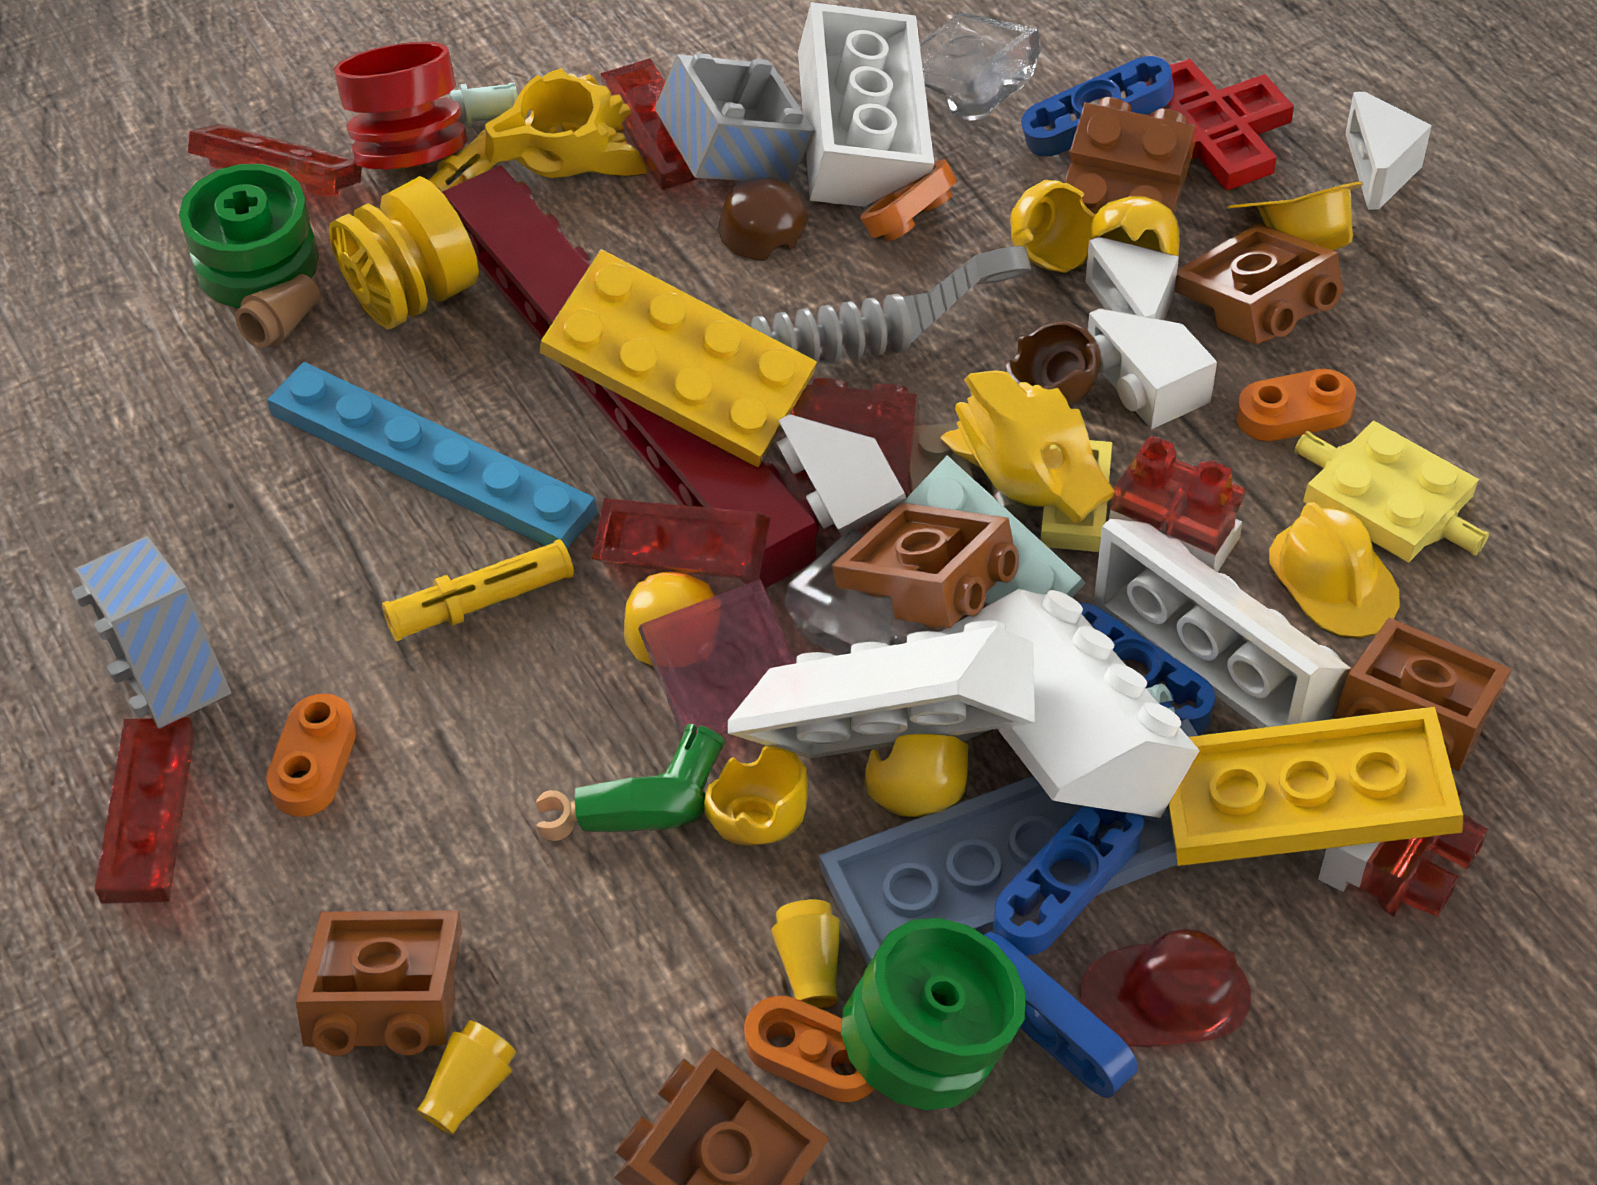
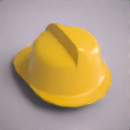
(1315, 217)
(1334, 572)

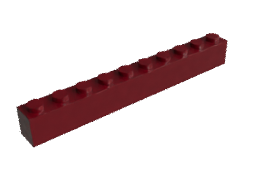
(536, 274)

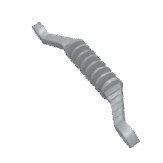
(901, 317)

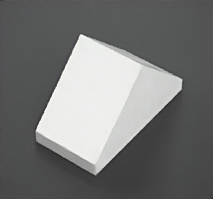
(1385, 146)
(1131, 278)

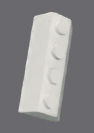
(864, 103)
(1215, 628)
(889, 691)
(1095, 724)

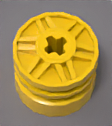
(404, 252)

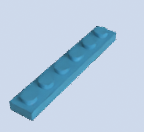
(433, 456)

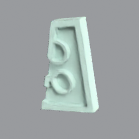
(1038, 566)

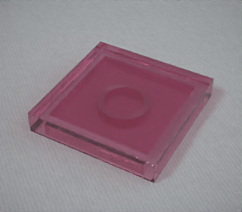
(715, 654)

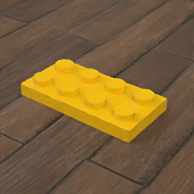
(678, 357)
(1315, 787)

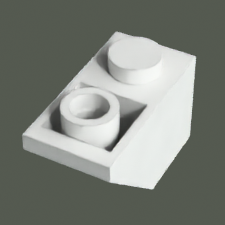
(1153, 365)
(846, 470)

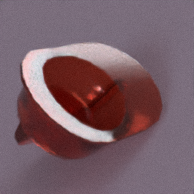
(1168, 990)

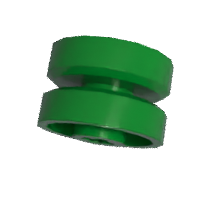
(247, 231)
(933, 1013)

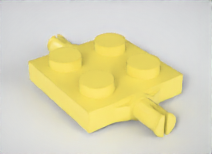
(1394, 489)

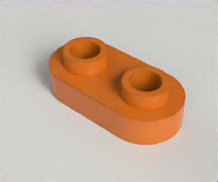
(894, 213)
(1300, 401)
(314, 748)
(811, 1055)

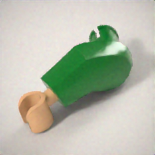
(640, 802)

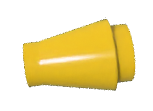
(809, 950)
(467, 1074)

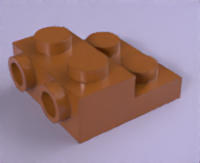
(1129, 154)
(1262, 282)
(931, 562)
(1418, 671)
(379, 981)
(719, 1132)

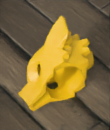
(569, 132)
(1009, 438)

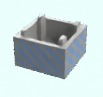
(733, 118)
(152, 632)

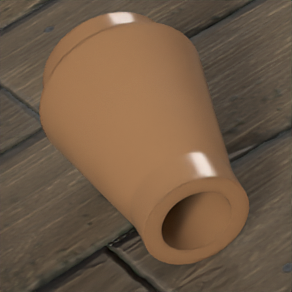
(274, 312)

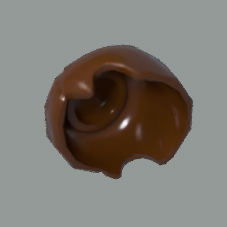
(761, 217)
(1057, 357)

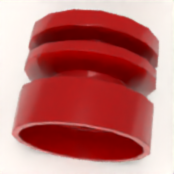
(401, 105)

